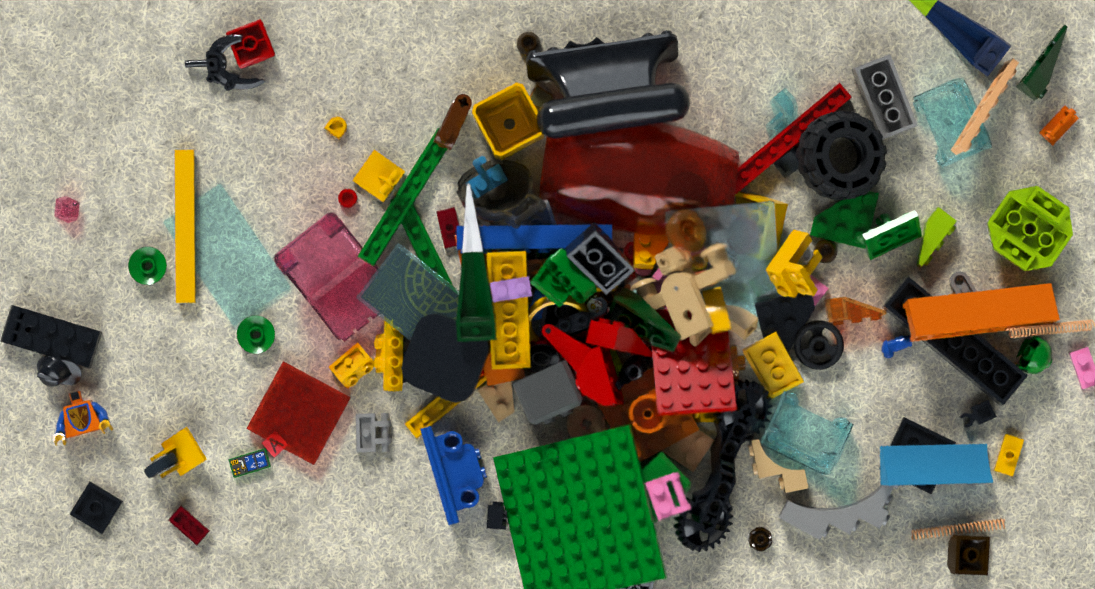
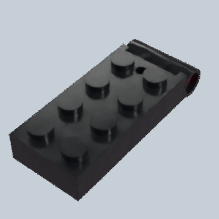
(51, 336)

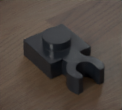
(980, 413)

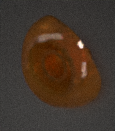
(686, 231)

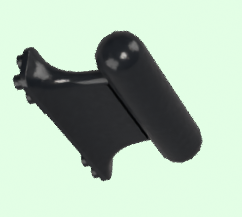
(608, 86)

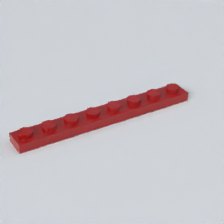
(789, 137)

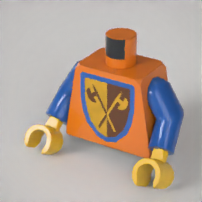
(80, 418)

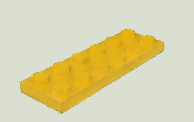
(512, 318)

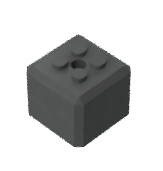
(548, 394)

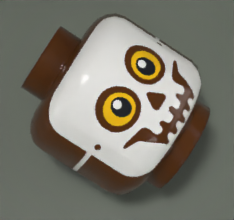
(595, 306)

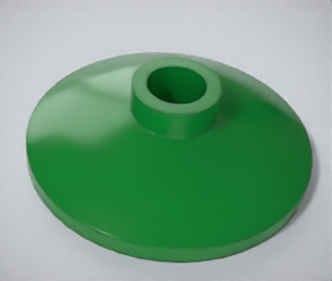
(137, 265)
(248, 327)

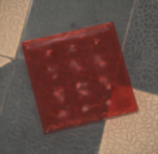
(298, 413)

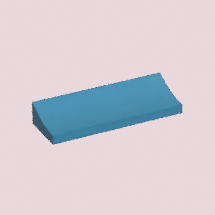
(934, 464)

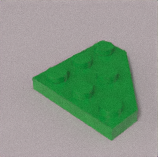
(846, 220)

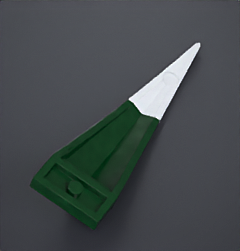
(475, 304)

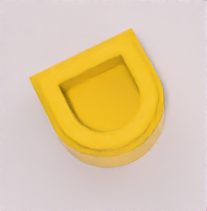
(336, 126)

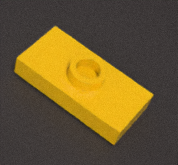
(1008, 455)

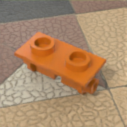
(1059, 125)

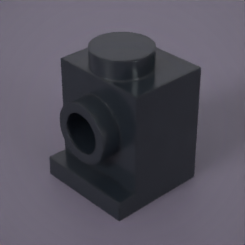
(496, 516)

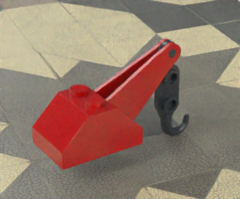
(593, 366)

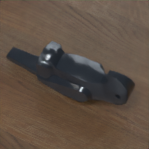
(632, 369)

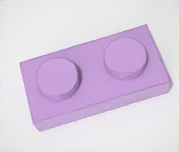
(510, 289)

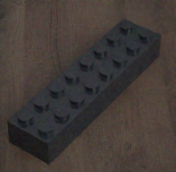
(967, 353)

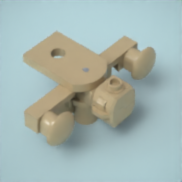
(683, 286)

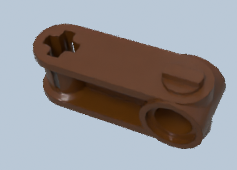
(453, 121)

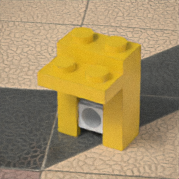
(793, 266)

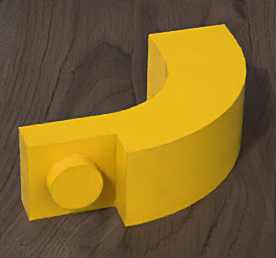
(717, 309)

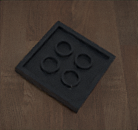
(914, 434)

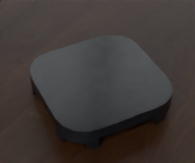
(441, 363)

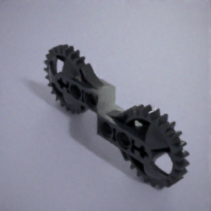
(707, 515)

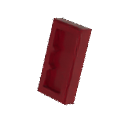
(448, 222)
(189, 525)

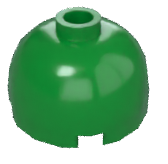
(1035, 355)

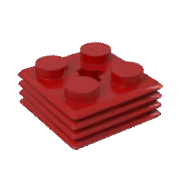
(261, 50)

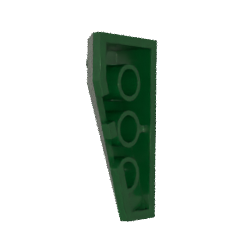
(1040, 73)
(642, 319)

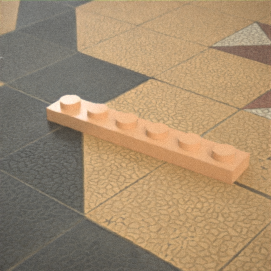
(989, 101)

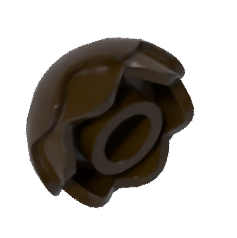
(528, 37)
(830, 247)
(766, 540)

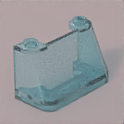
(948, 112)
(805, 435)

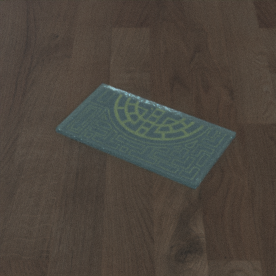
(231, 257)
(407, 291)

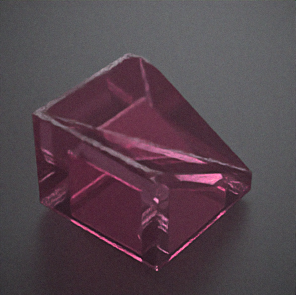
(66, 209)

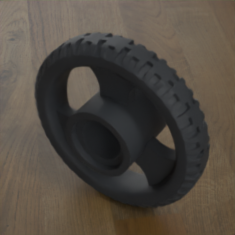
(805, 354)

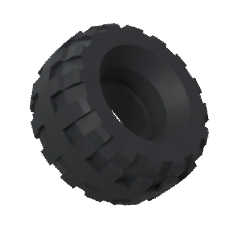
(815, 161)

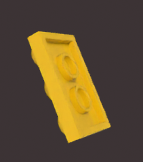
(773, 365)

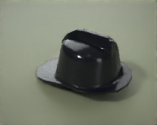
(57, 371)

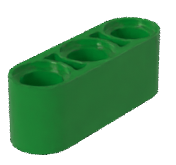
(570, 276)

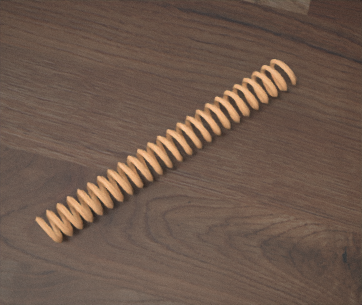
(1050, 327)
(957, 527)

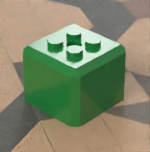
(660, 467)

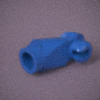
(899, 343)

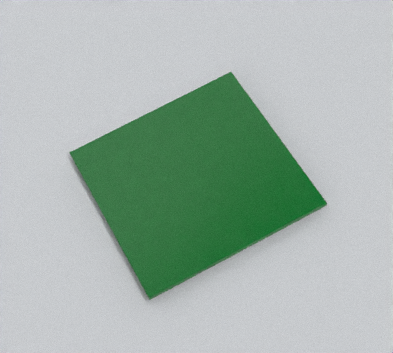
(581, 513)

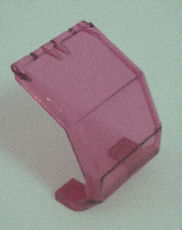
(329, 274)

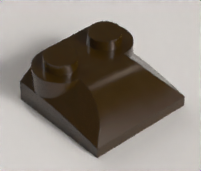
(968, 555)

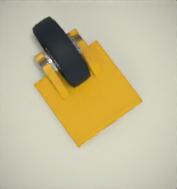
(181, 451)

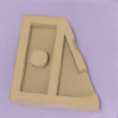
(499, 399)

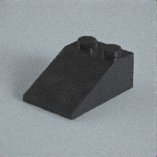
(599, 258)

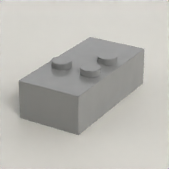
(884, 96)

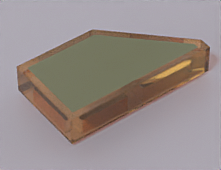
(540, 96)

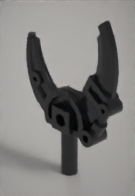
(217, 63)

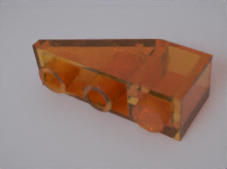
(845, 309)

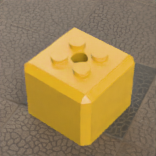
(506, 104)

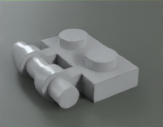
(366, 432)

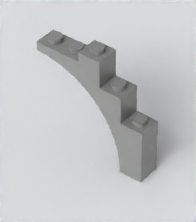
(816, 520)

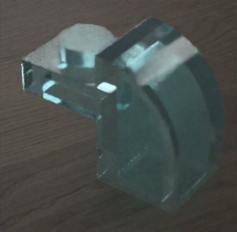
(787, 108)

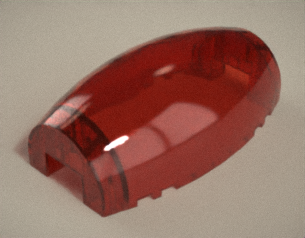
(637, 176)

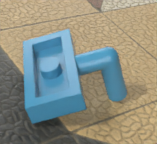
(486, 179)

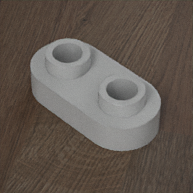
(965, 287)

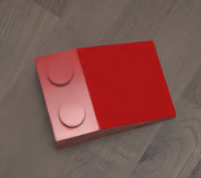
(616, 337)

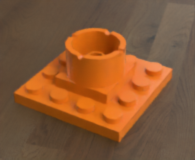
(650, 433)

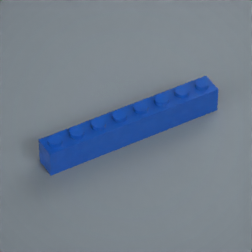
(527, 237)

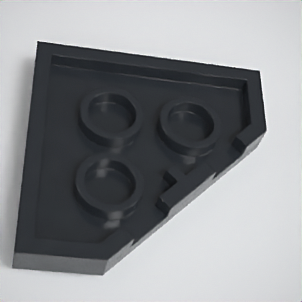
(784, 316)

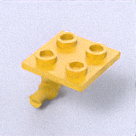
(378, 176)

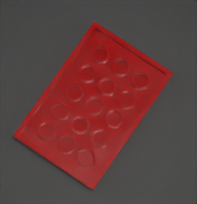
(692, 376)

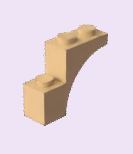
(764, 467)

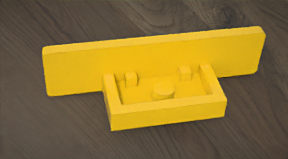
(389, 357)

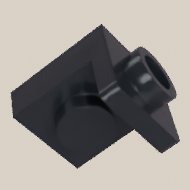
(787, 163)

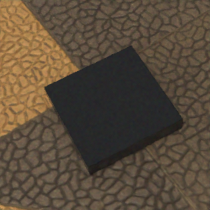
(96, 507)

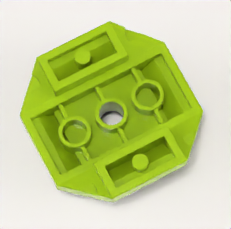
(1050, 228)

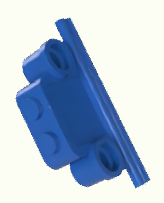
(454, 470)

